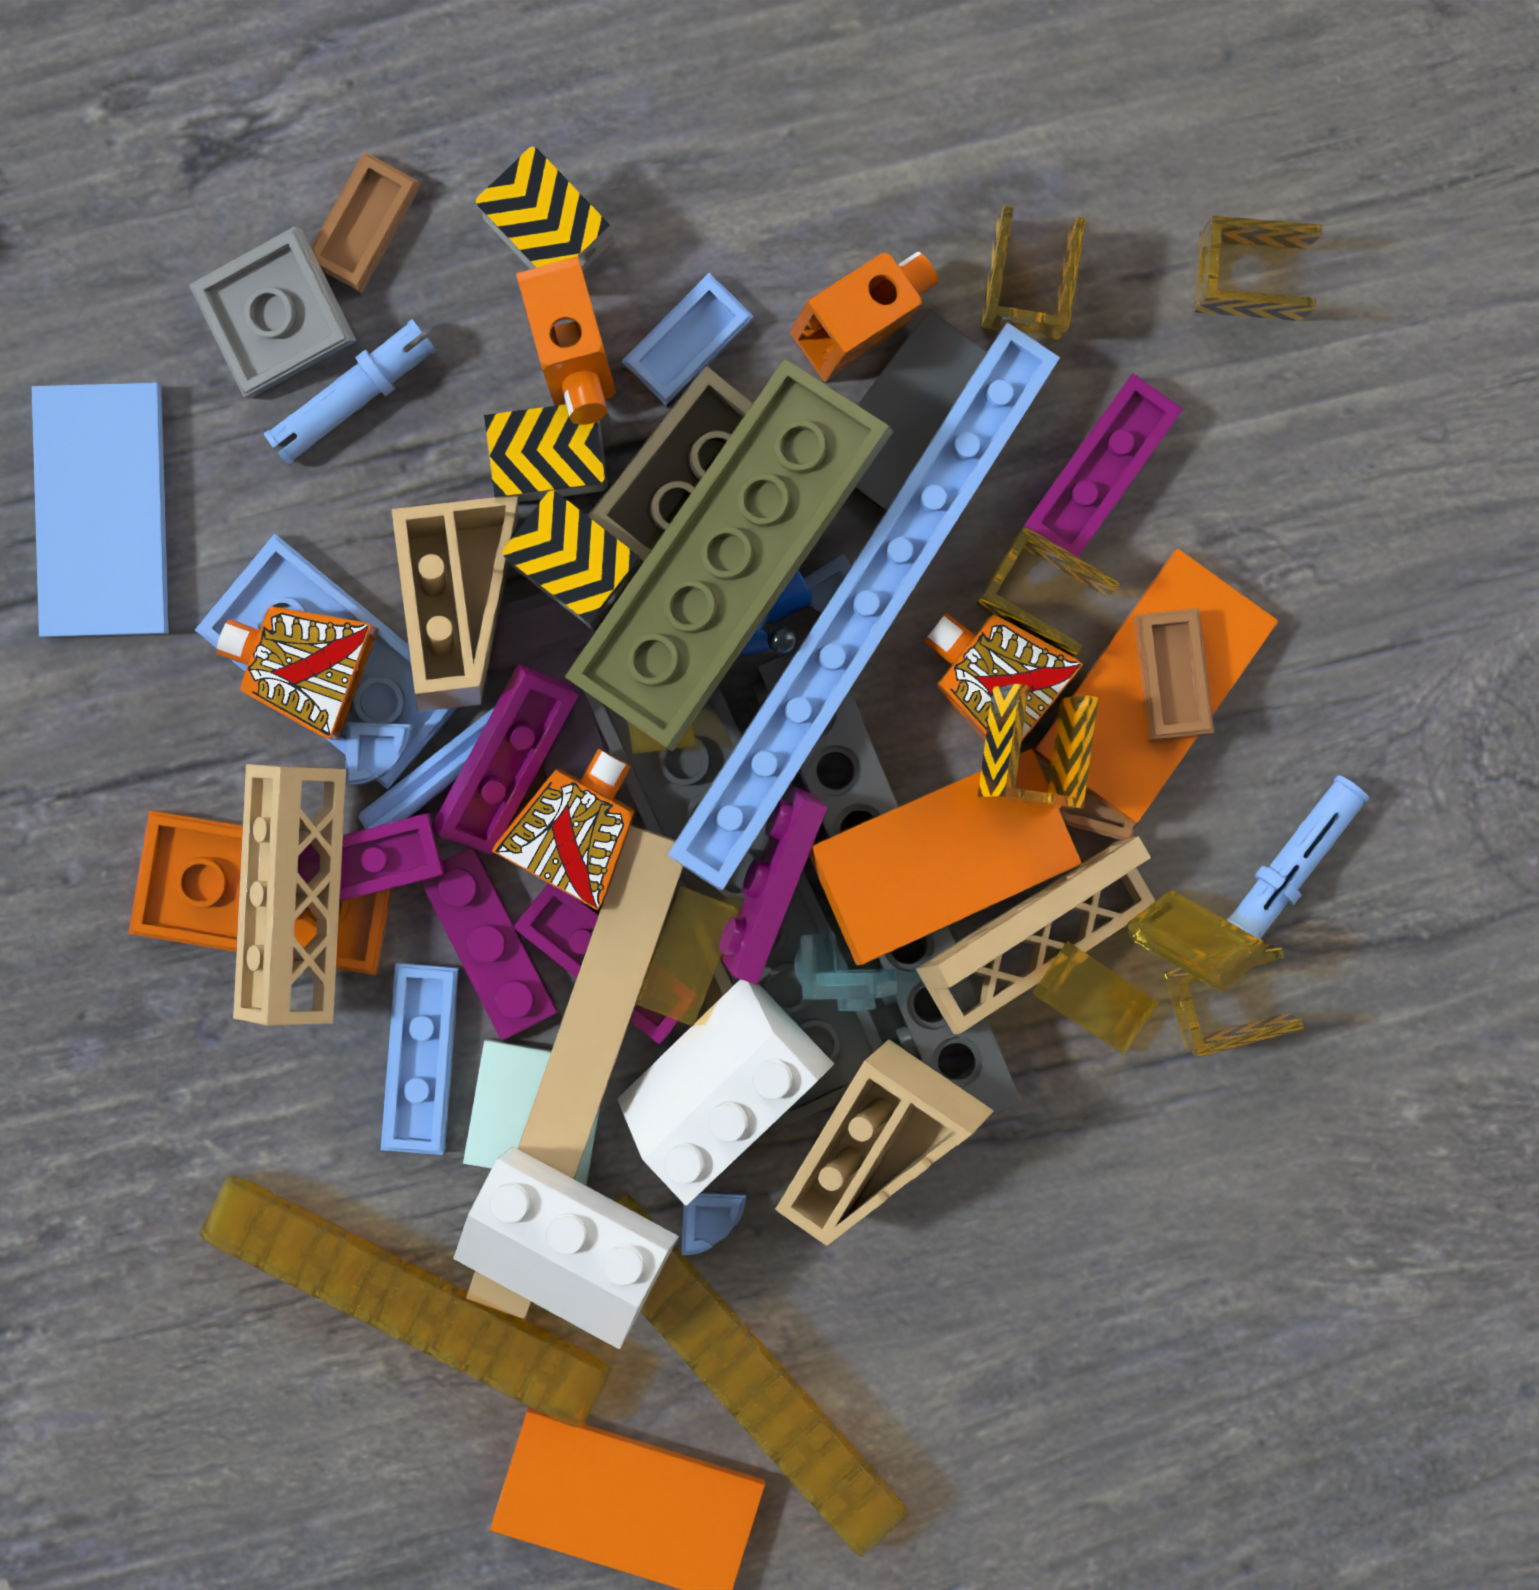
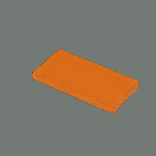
(1124, 765)
(939, 861)
(193, 888)
(627, 1504)

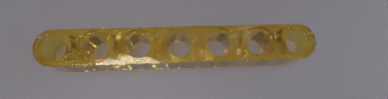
(404, 1301)
(769, 1403)

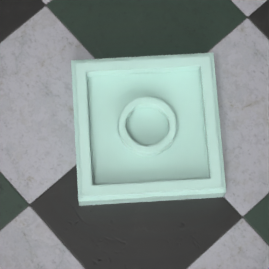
(504, 1100)

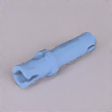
(351, 391)
(1299, 857)

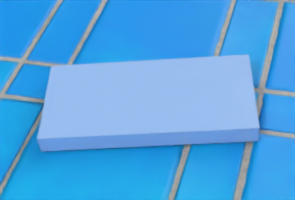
(100, 510)
(386, 690)

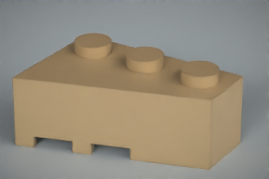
(453, 593)
(877, 1140)

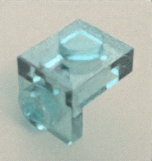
(852, 987)

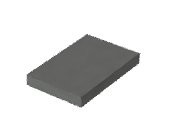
(914, 400)

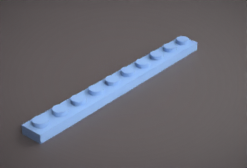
(862, 607)

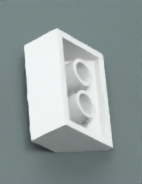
(720, 1088)
(563, 1246)

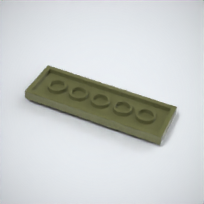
(729, 554)

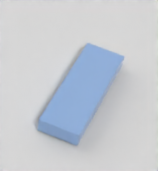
(420, 1058)

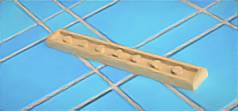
(595, 1021)

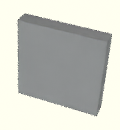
(272, 312)

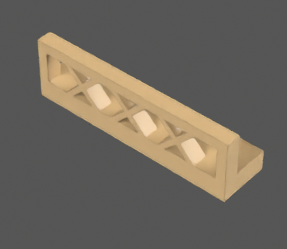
(270, 900)
(1036, 916)

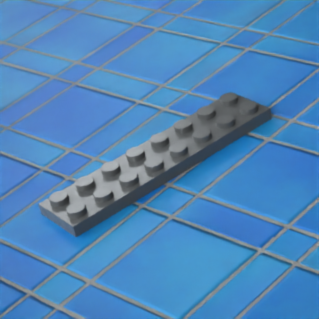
(666, 793)

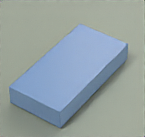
(687, 340)

